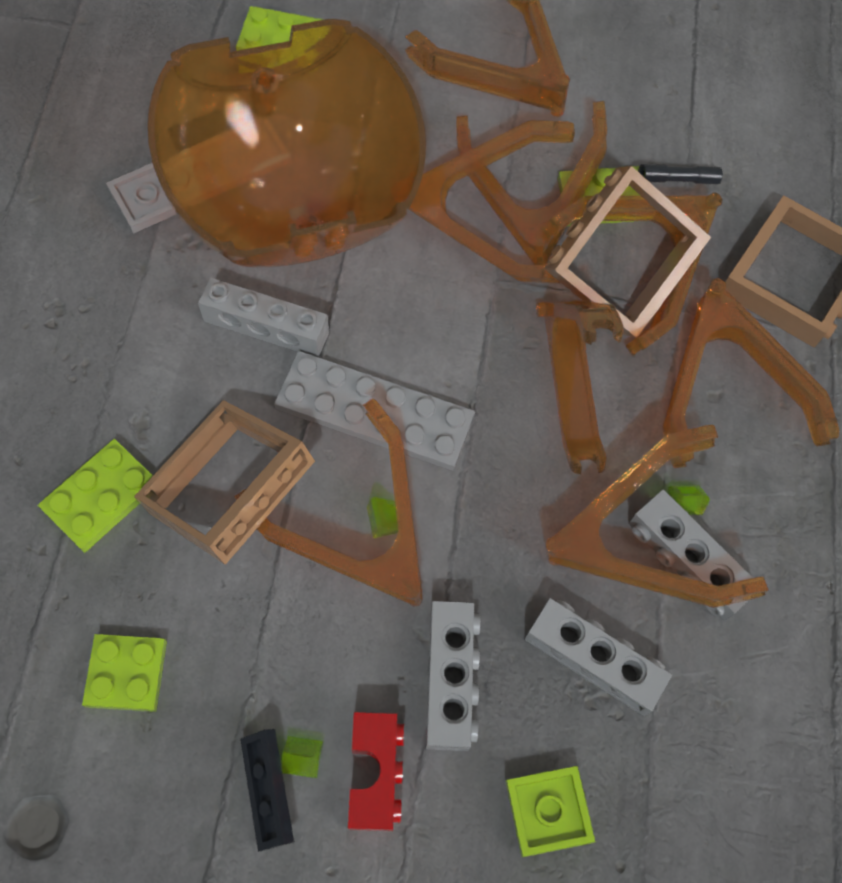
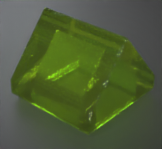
(690, 498)
(382, 517)
(302, 757)

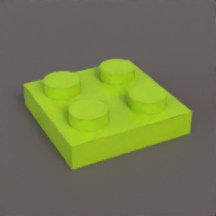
(124, 673)
(549, 811)

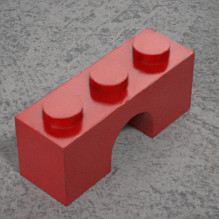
(375, 806)

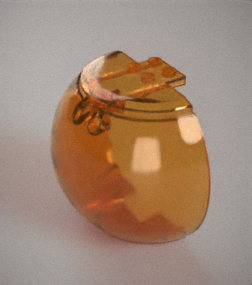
(287, 143)

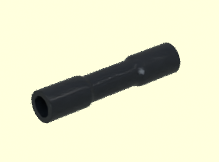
(696, 174)

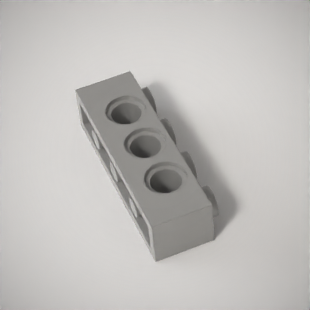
(264, 317)
(688, 536)
(607, 675)
(440, 731)

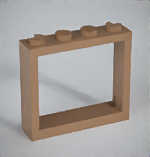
(666, 276)
(767, 304)
(253, 504)

